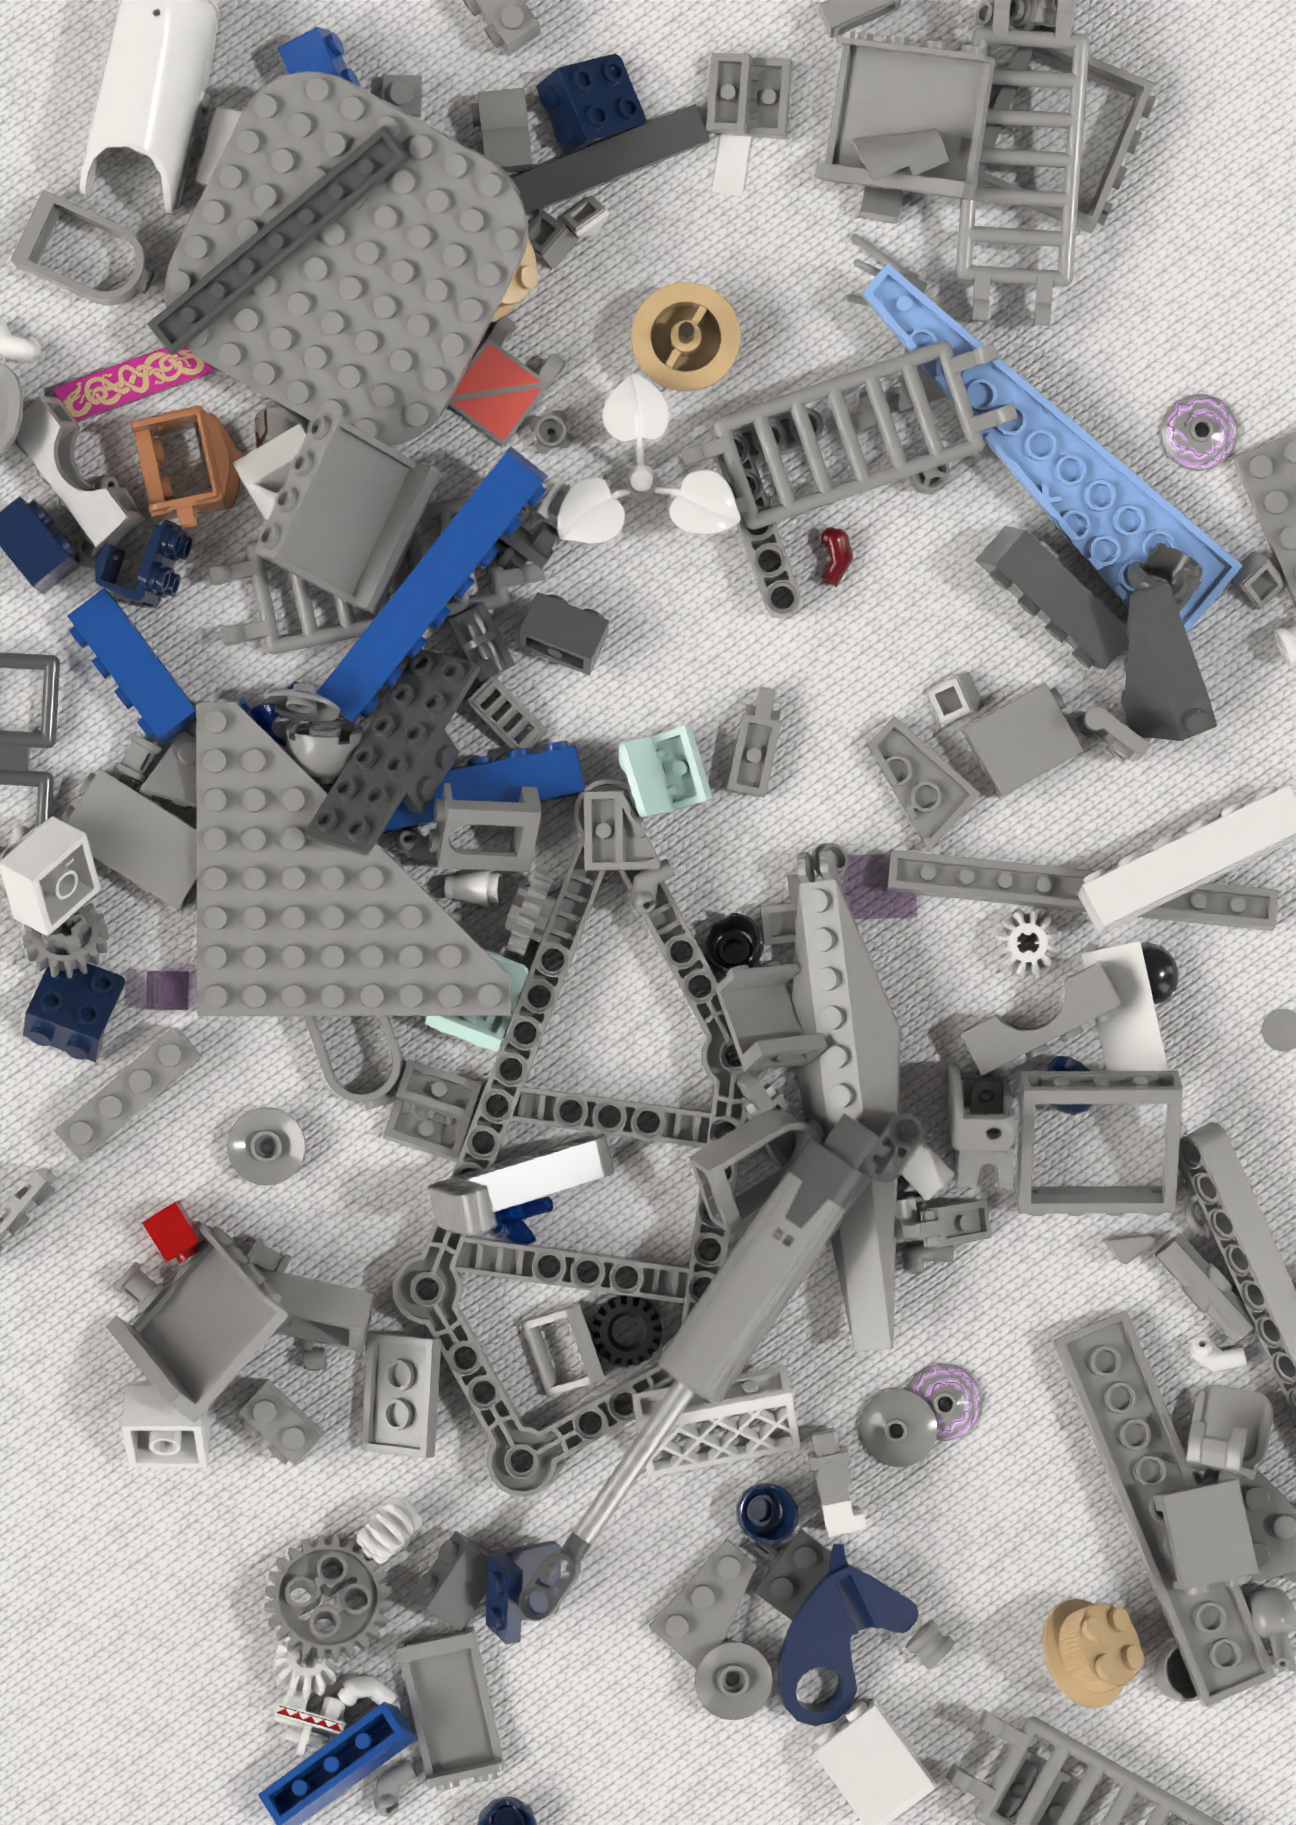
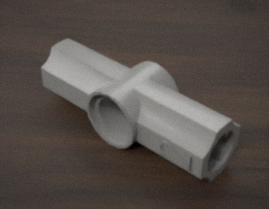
(1205, 1287)

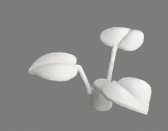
(593, 514)

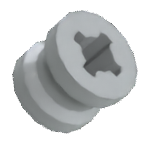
(931, 486)
(930, 1644)

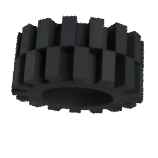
(635, 1353)

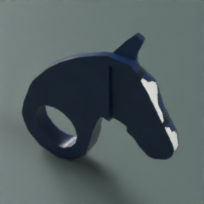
(822, 1632)

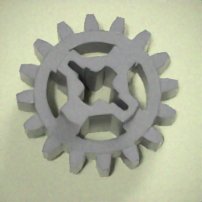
(530, 913)
(65, 945)

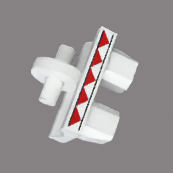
(328, 1723)

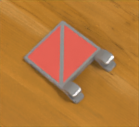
(499, 388)

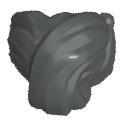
(1168, 565)

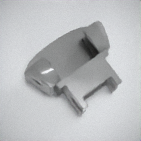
(981, 1128)

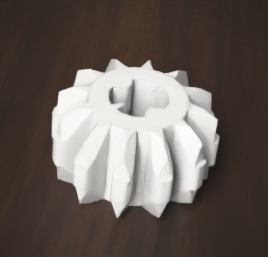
(1025, 930)
(389, 1530)
(301, 1678)

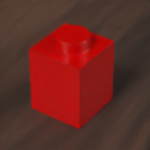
(173, 1233)

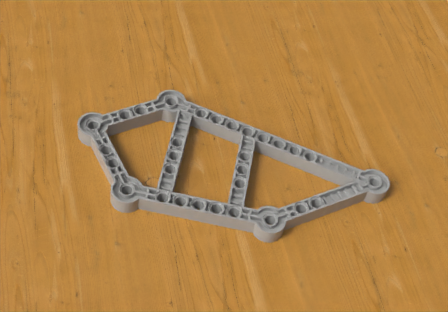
(452, 1252)

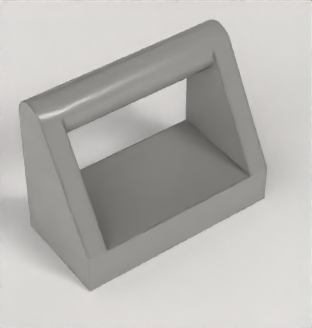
(584, 1342)

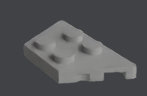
(1270, 1524)

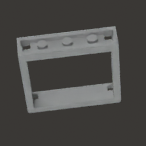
(1127, 141)
(1098, 1088)

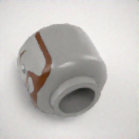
(274, 421)

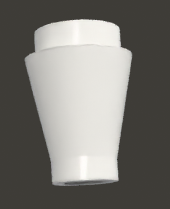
(476, 887)

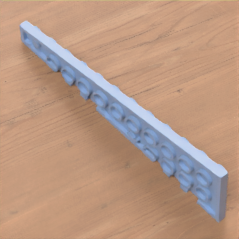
(1070, 475)

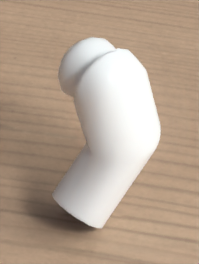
(17, 348)
(1214, 1358)
(365, 1687)

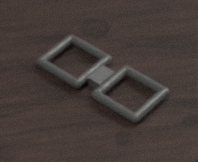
(16, 744)

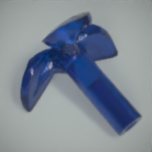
(264, 716)
(512, 1217)

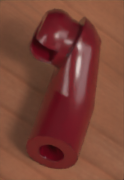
(840, 552)

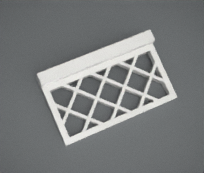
(748, 1395)

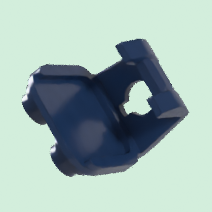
(156, 575)

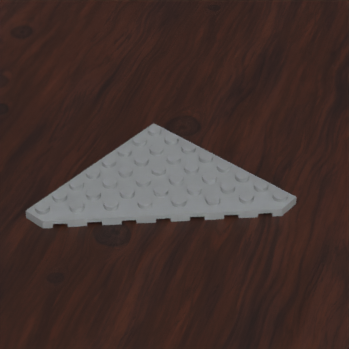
(306, 922)

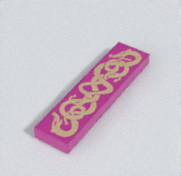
(130, 382)

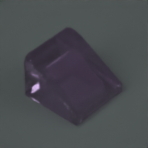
(167, 990)

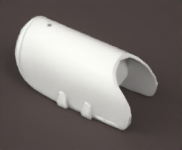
(155, 89)

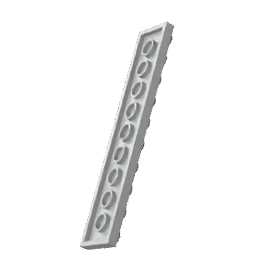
(1148, 1460)

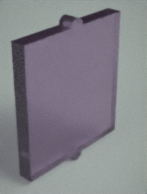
(868, 890)

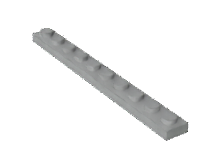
(1060, 888)

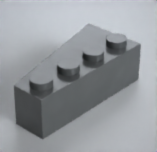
(1055, 596)

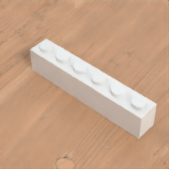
(1190, 861)

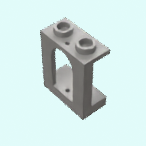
(455, 813)

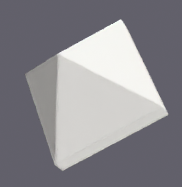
(586, 217)

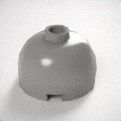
(323, 747)

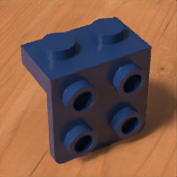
(590, 102)
(73, 1010)
(506, 1578)

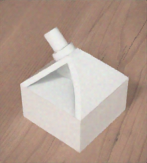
(268, 467)
(48, 874)
(159, 1434)

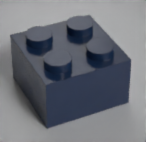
(33, 547)

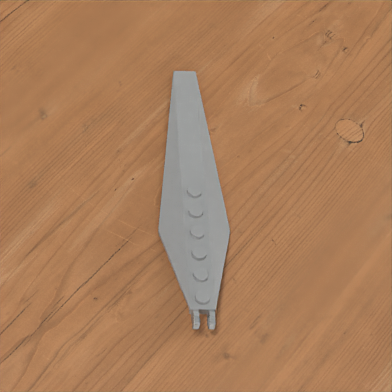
(854, 1075)

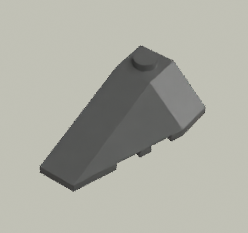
(1163, 681)

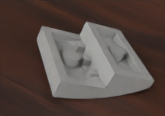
(749, 96)
(432, 1110)
(1022, 1783)

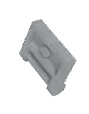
(1121, 740)

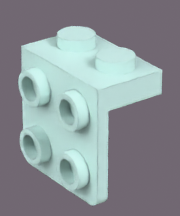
(664, 772)
(485, 1031)

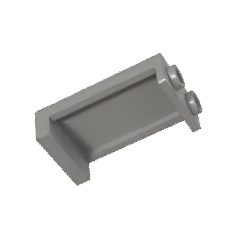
(137, 838)
(451, 1708)

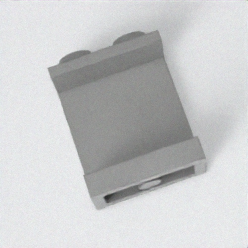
(765, 1019)

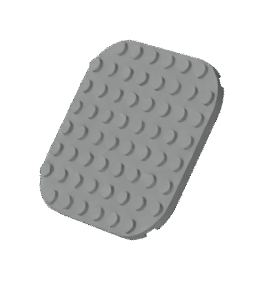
(384, 298)

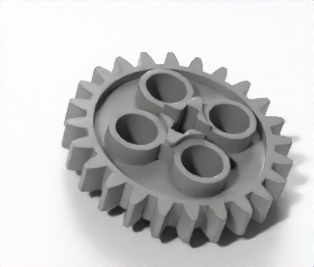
(305, 1573)

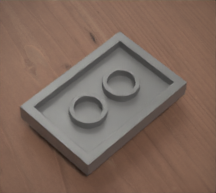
(401, 1394)

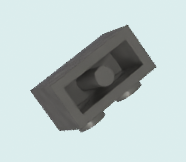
(563, 632)
(455, 1581)

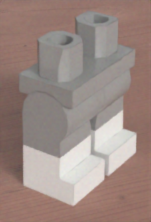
(833, 1483)

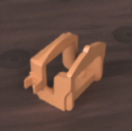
(219, 455)

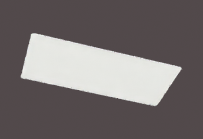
(1133, 1036)

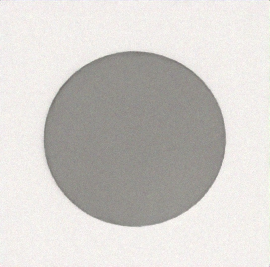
(1280, 1030)

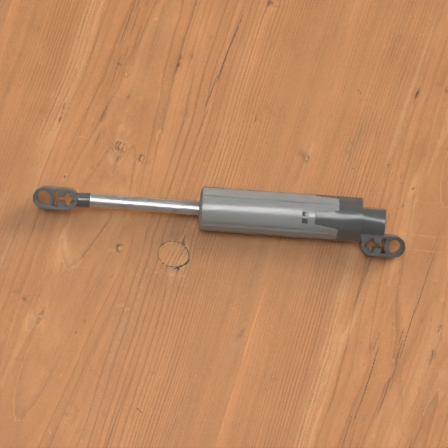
(740, 1309)

